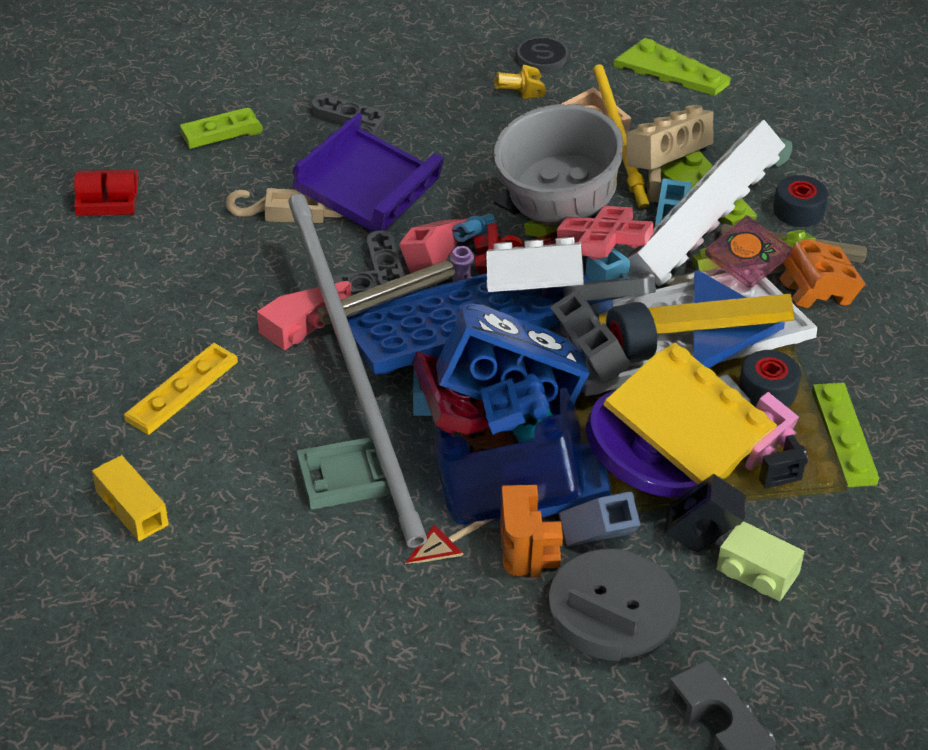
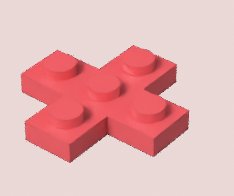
(609, 227)

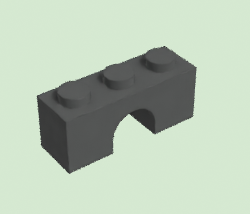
(593, 339)
(706, 695)

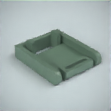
(346, 473)

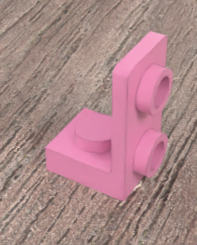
(785, 423)

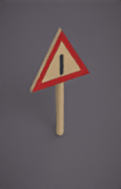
(440, 546)

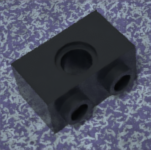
(705, 513)

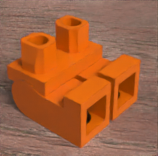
(819, 273)
(525, 539)

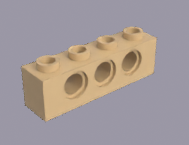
(669, 137)

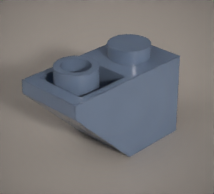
(600, 519)

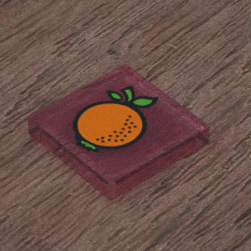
(748, 251)

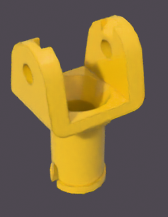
(522, 82)

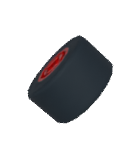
(800, 201)
(634, 330)
(771, 373)

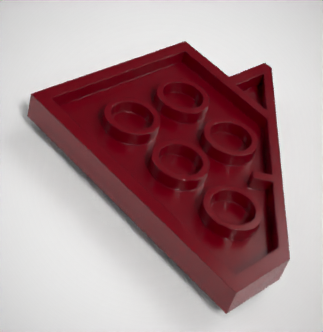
(449, 408)

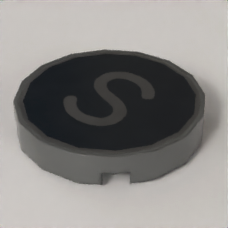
(543, 53)

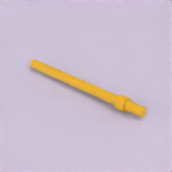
(635, 180)

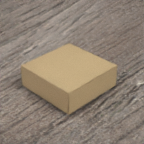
(654, 184)

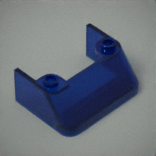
(550, 461)

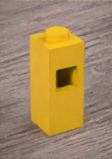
(130, 498)

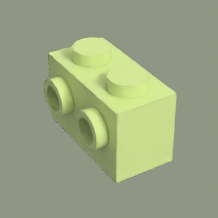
(760, 560)

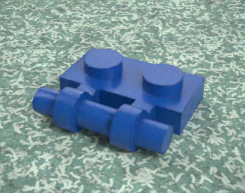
(509, 402)

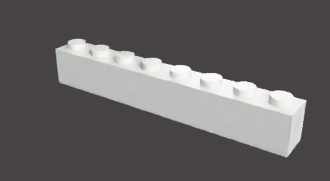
(707, 201)

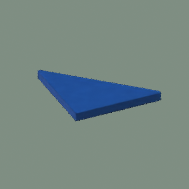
(718, 344)

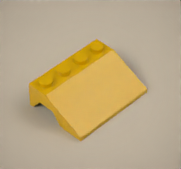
(689, 414)

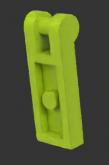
(220, 127)

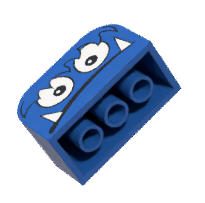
(496, 347)

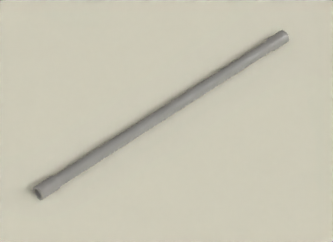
(408, 517)

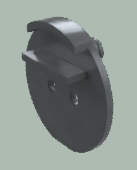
(604, 623)

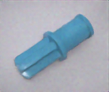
(473, 227)

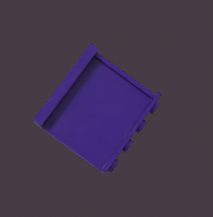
(364, 176)

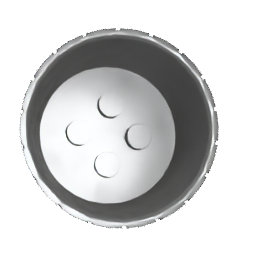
(560, 162)

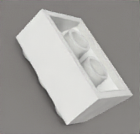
(534, 265)

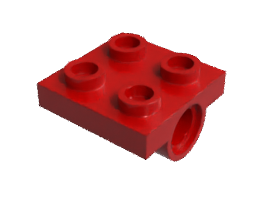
(106, 192)

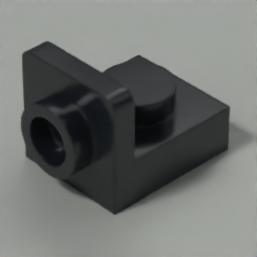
(784, 466)

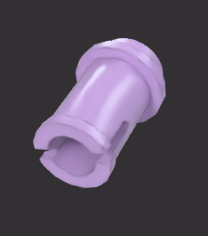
(461, 260)

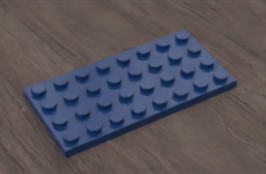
(424, 319)

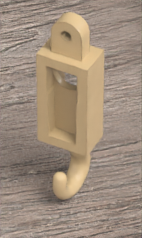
(277, 207)

